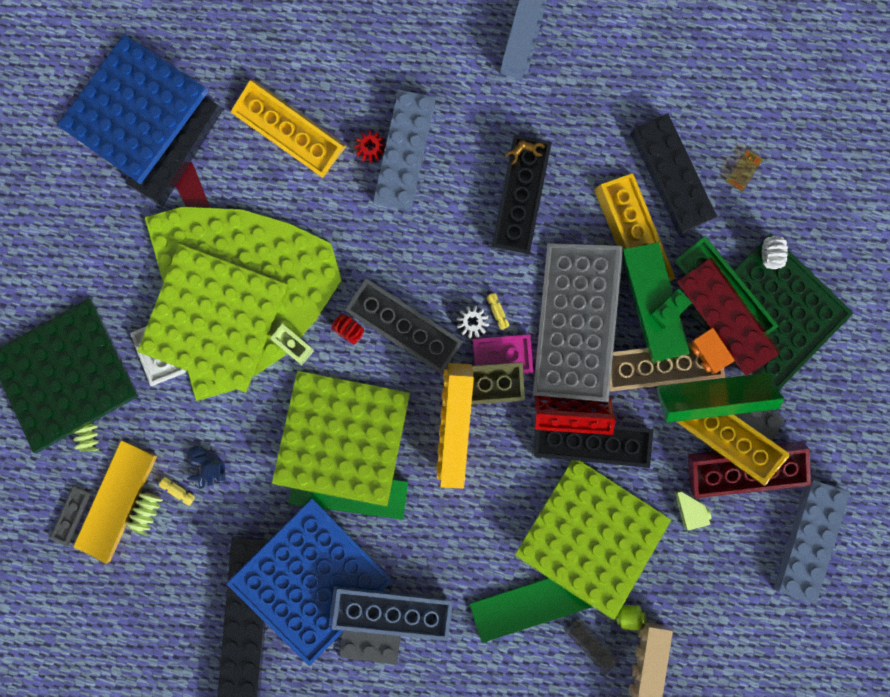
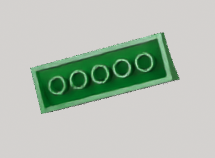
(705, 249)
(649, 289)
(719, 397)
(394, 510)
(523, 608)

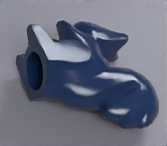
(208, 466)

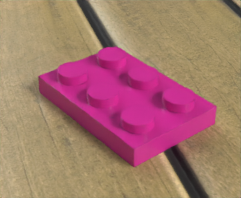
(504, 350)

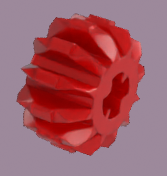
(363, 150)
(347, 328)

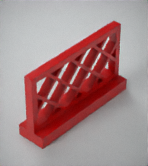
(568, 420)

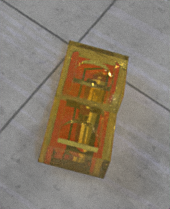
(744, 170)

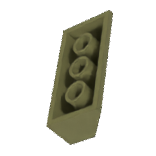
(498, 383)

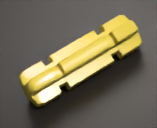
(497, 311)
(176, 491)

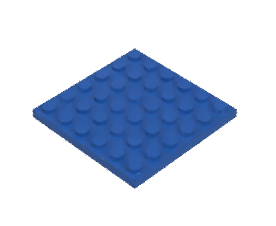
(132, 108)
(295, 578)

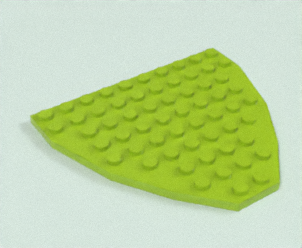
(259, 246)

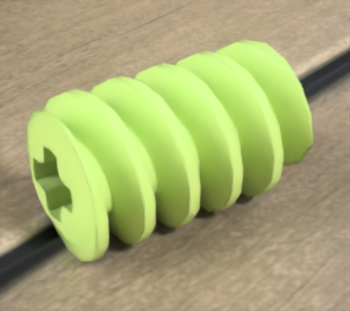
(85, 438)
(144, 513)

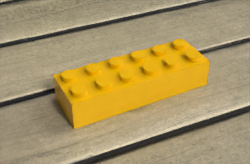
(454, 425)

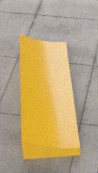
(288, 128)
(629, 215)
(739, 445)
(115, 501)

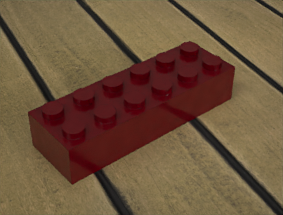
(729, 316)
(717, 476)

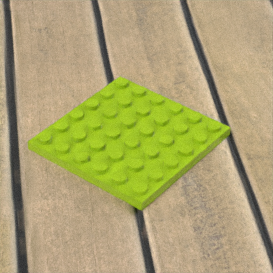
(212, 318)
(341, 438)
(593, 538)

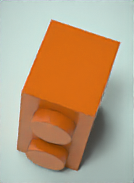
(711, 351)

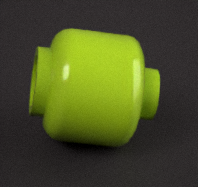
(631, 617)

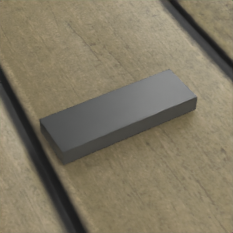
(70, 515)

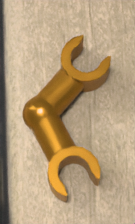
(524, 145)

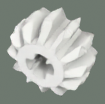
(774, 252)
(473, 328)

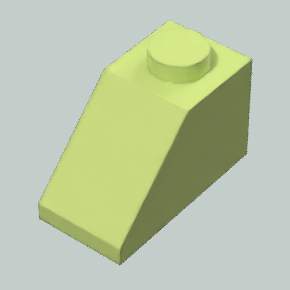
(286, 340)
(692, 512)

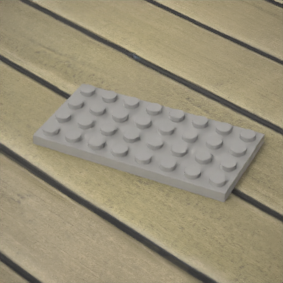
(578, 321)

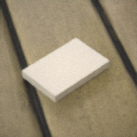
(155, 369)

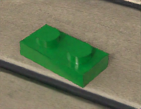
(671, 308)

